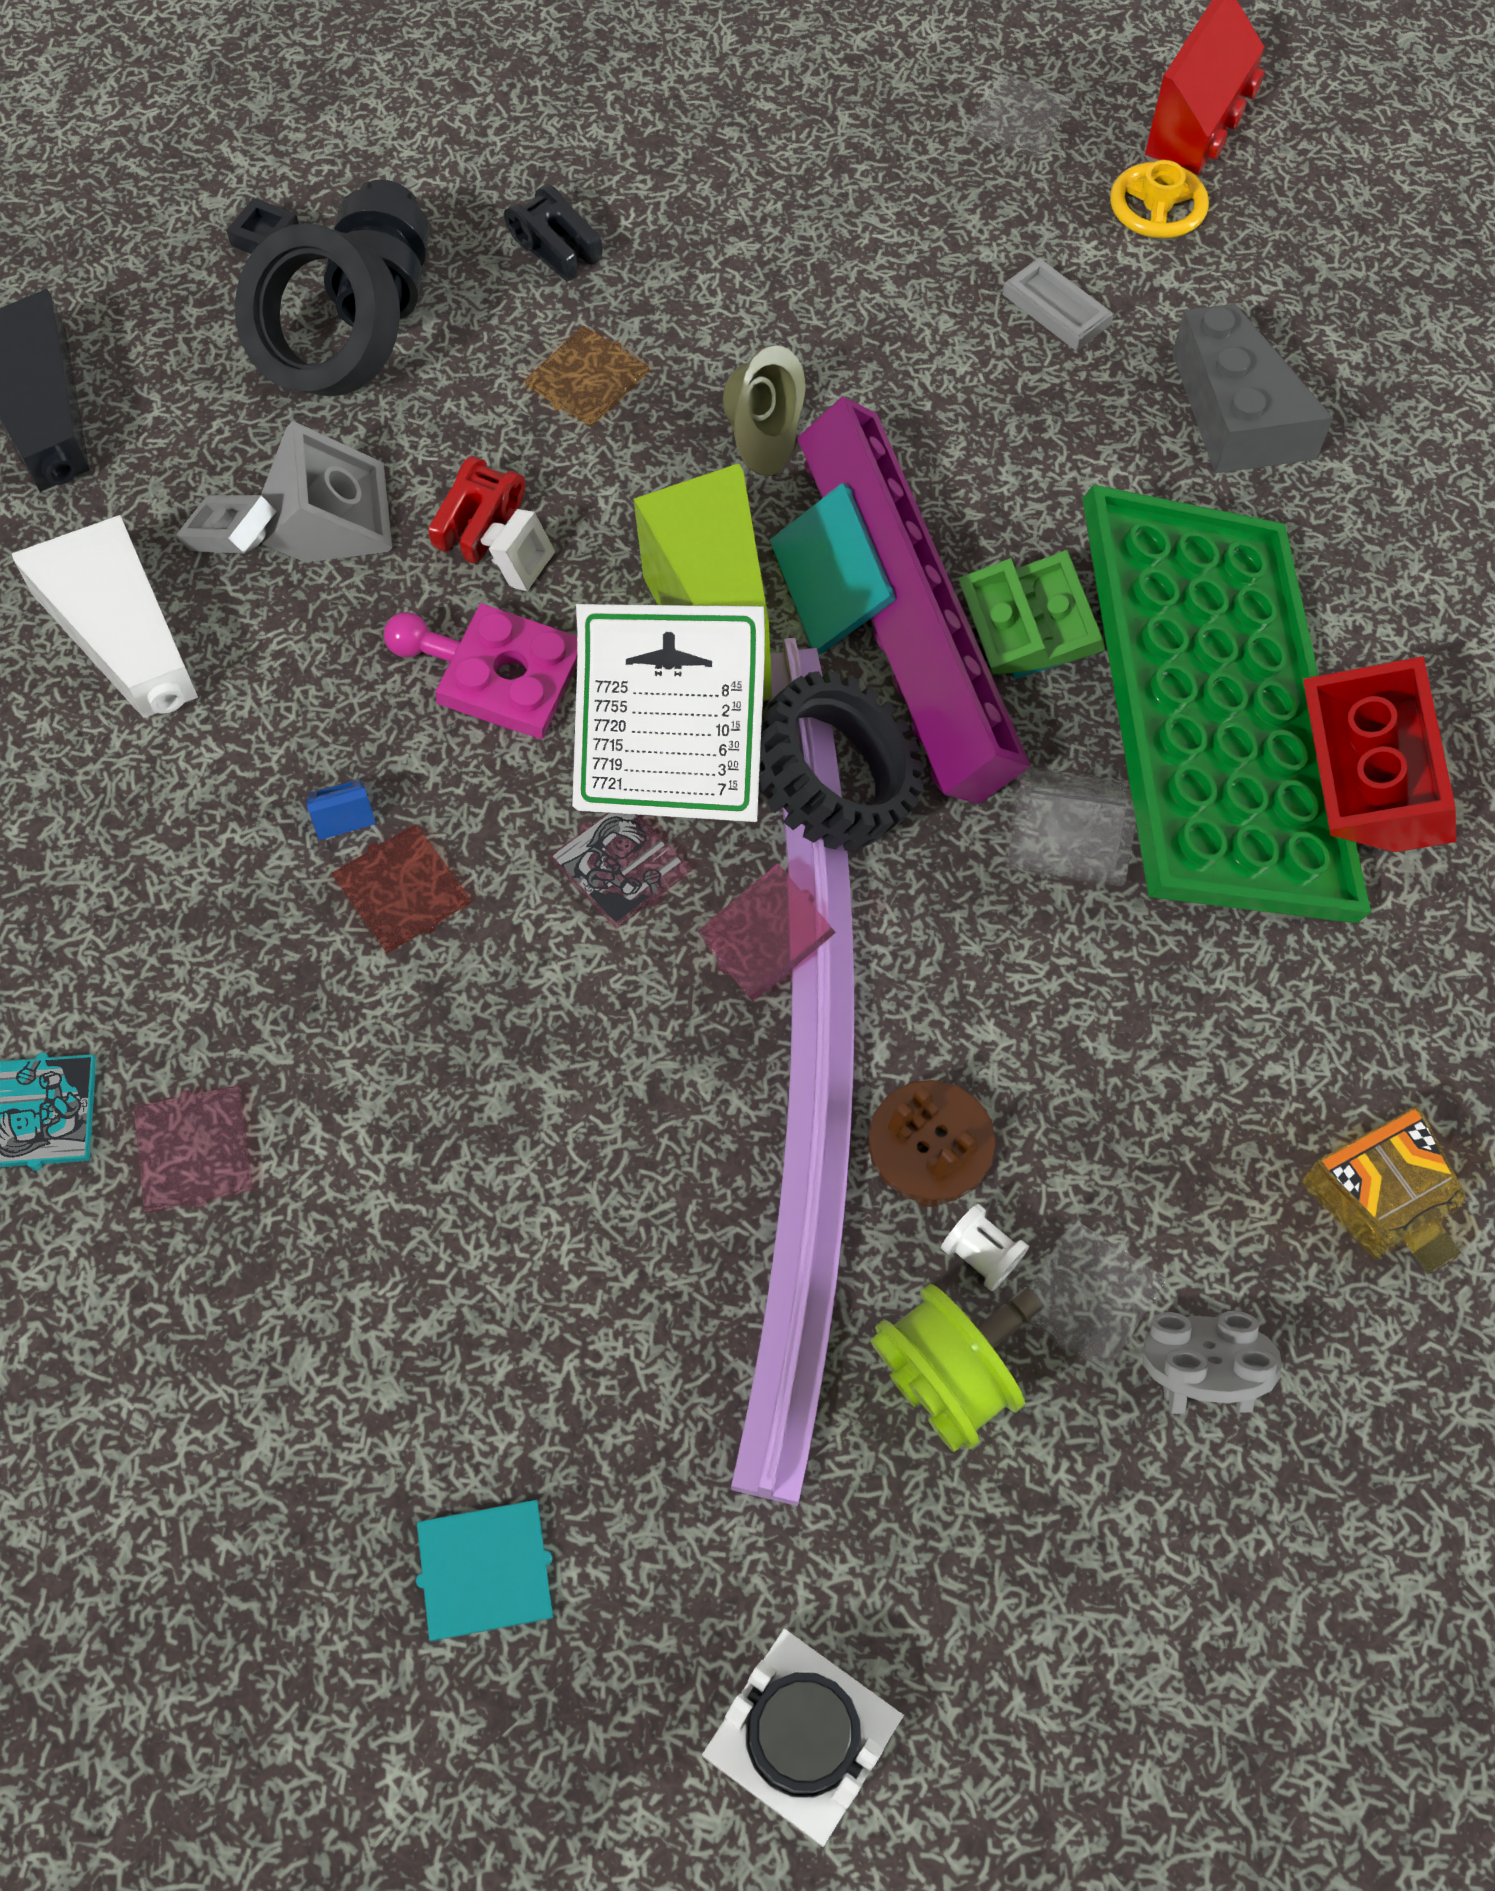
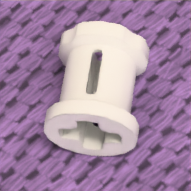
(984, 1247)

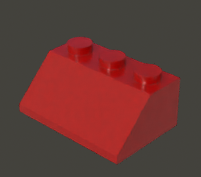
(1206, 88)
(1382, 756)

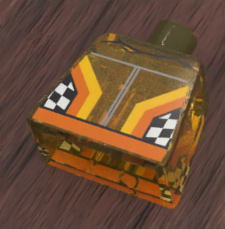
(1392, 1190)

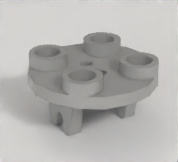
(1211, 1359)

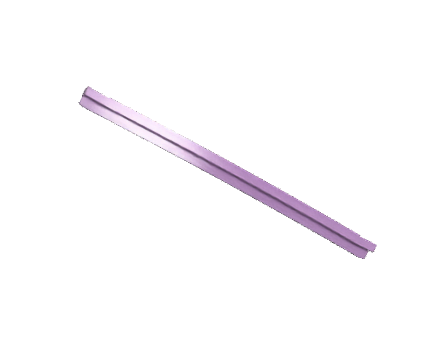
(816, 1149)

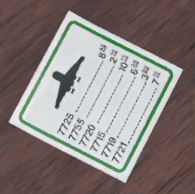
(669, 710)

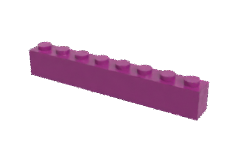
(925, 628)

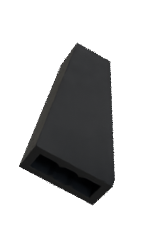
(40, 392)

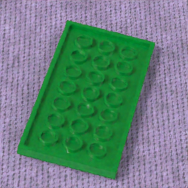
(1216, 709)

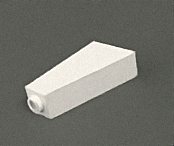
(107, 606)

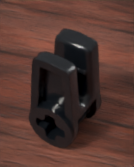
(554, 232)

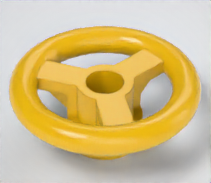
(1160, 187)

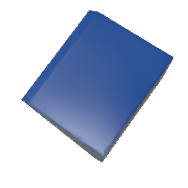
(340, 809)

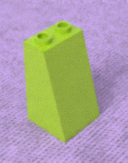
(703, 547)

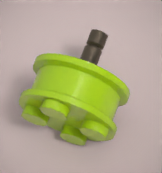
(953, 1364)

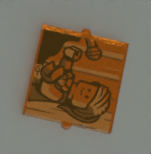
(586, 376)

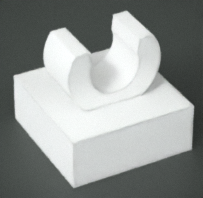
(519, 548)

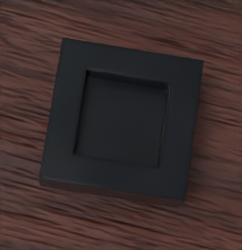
(256, 223)

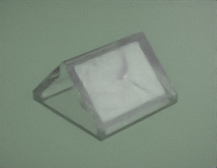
(1071, 826)

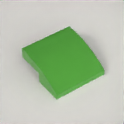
(1031, 614)

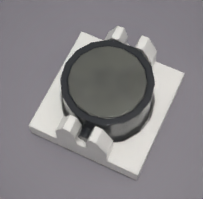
(803, 1736)

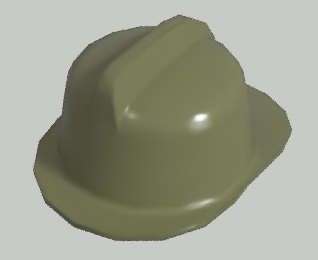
(765, 408)

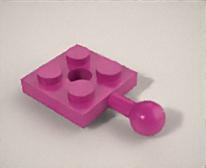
(488, 643)

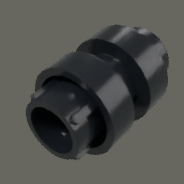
(394, 227)

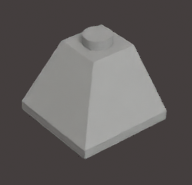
(325, 499)

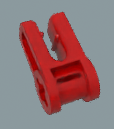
(479, 495)

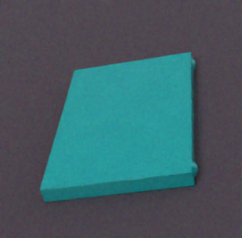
(832, 569)

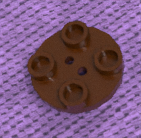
(952, 1163)

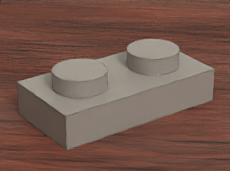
(227, 524)

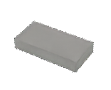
(1057, 304)

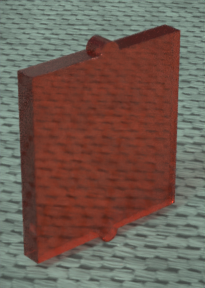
(401, 888)

